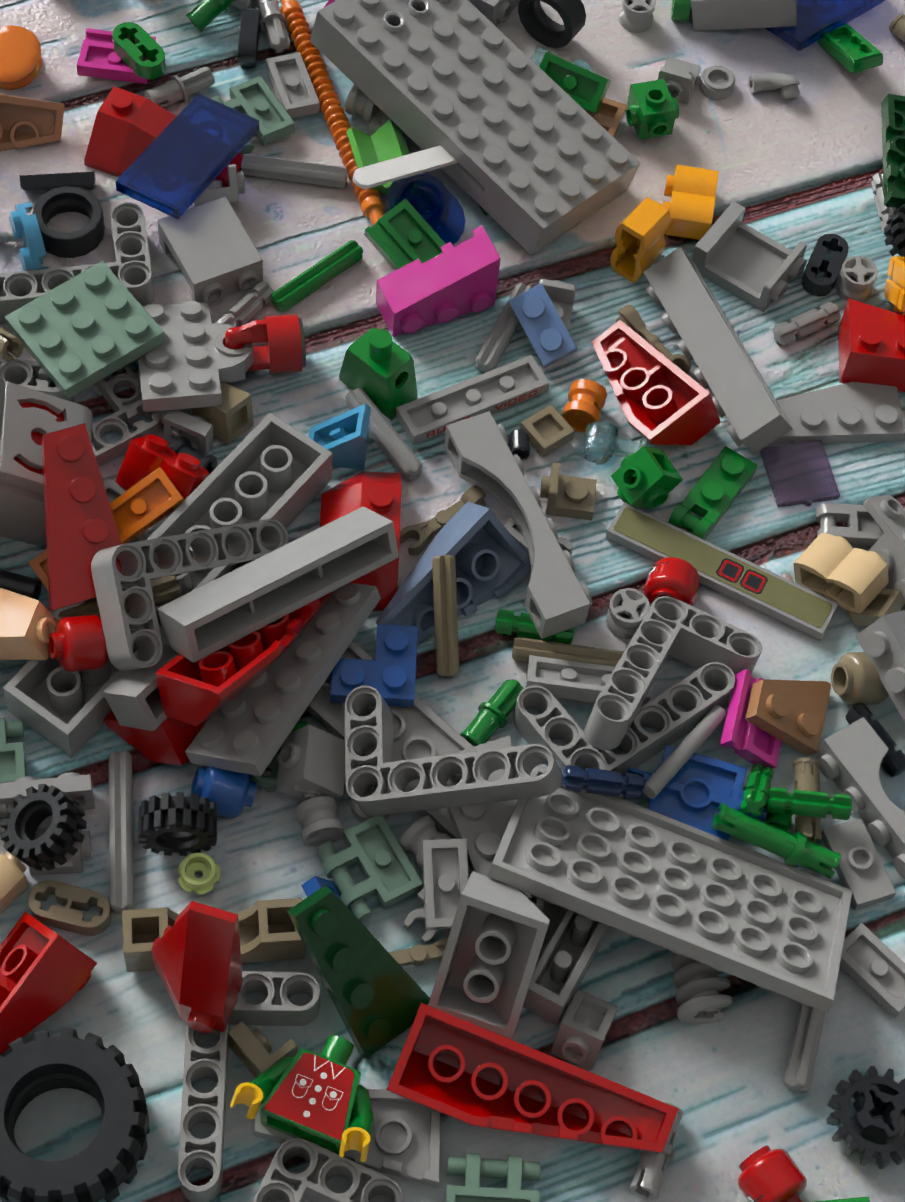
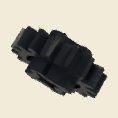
(874, 1096)

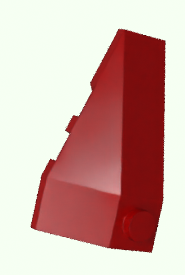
(201, 965)
(36, 977)

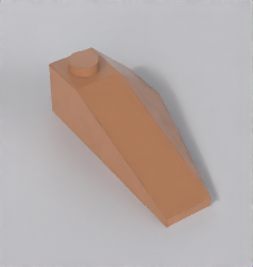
(29, 122)

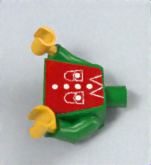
(314, 1099)

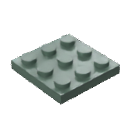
(85, 329)

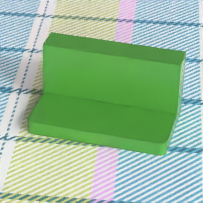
(383, 145)

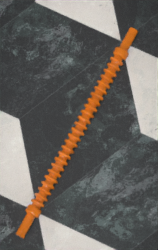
(330, 105)

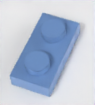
(542, 325)

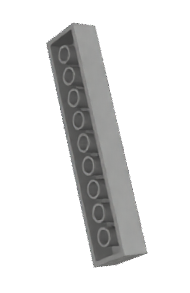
(263, 478)

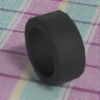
(546, 30)
(70, 200)

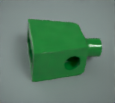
(380, 370)

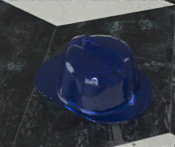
(432, 202)

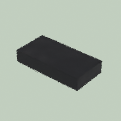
(57, 180)

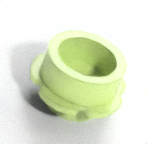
(194, 863)

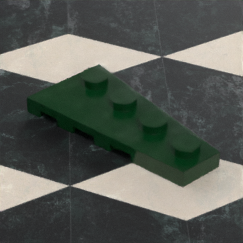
(893, 150)
(360, 975)

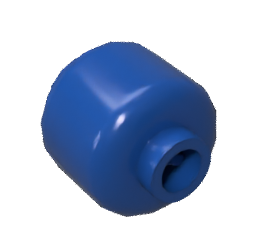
(226, 788)

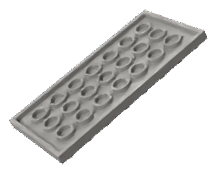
(679, 890)

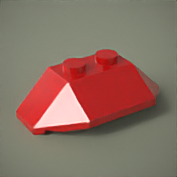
(382, 495)

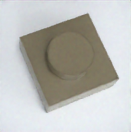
(547, 430)
(885, 603)

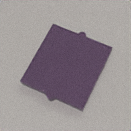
(799, 473)

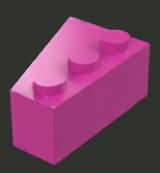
(442, 288)

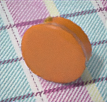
(18, 57)

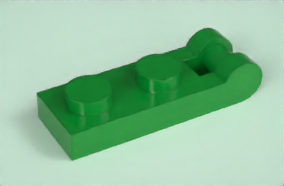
(714, 493)

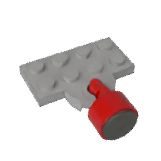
(202, 354)

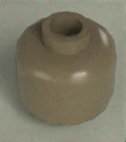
(857, 680)

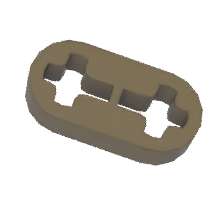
(73, 898)

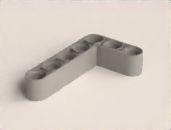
(131, 265)
(173, 558)
(666, 631)
(637, 743)
(433, 771)
(213, 1064)
(311, 1183)

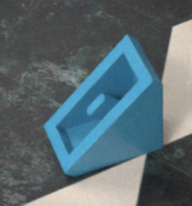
(345, 437)

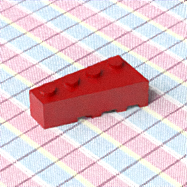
(871, 346)
(75, 515)

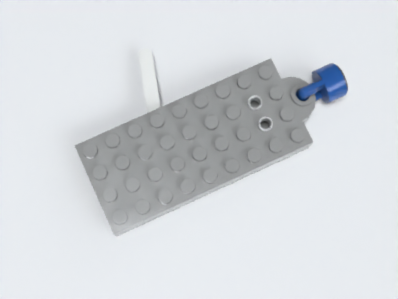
(475, 113)

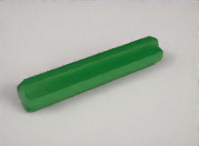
(317, 276)

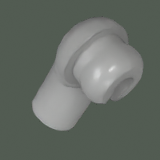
(773, 81)

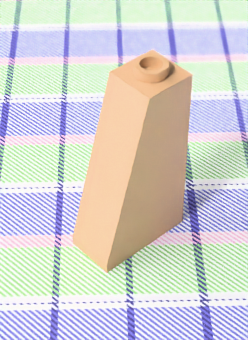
(24, 627)

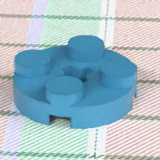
(28, 229)

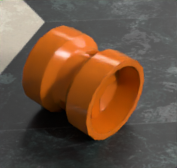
(585, 404)

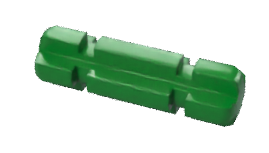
(524, 626)
(757, 790)
(809, 803)

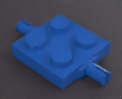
(698, 791)

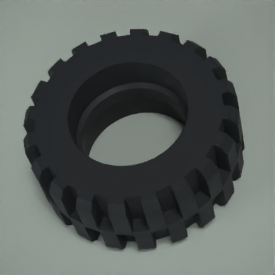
(83, 1066)

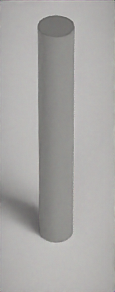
(684, 751)

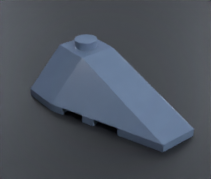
(485, 564)

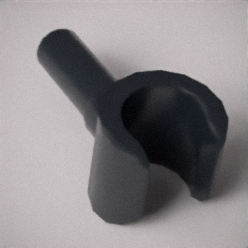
(519, 443)

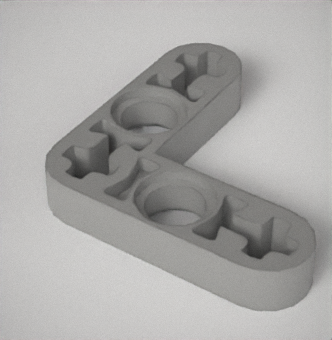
(126, 412)

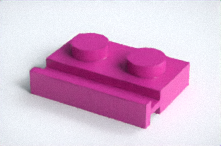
(101, 61)
(746, 738)

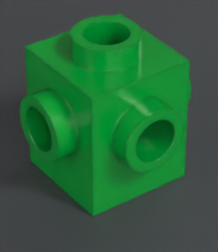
(651, 109)
(646, 478)

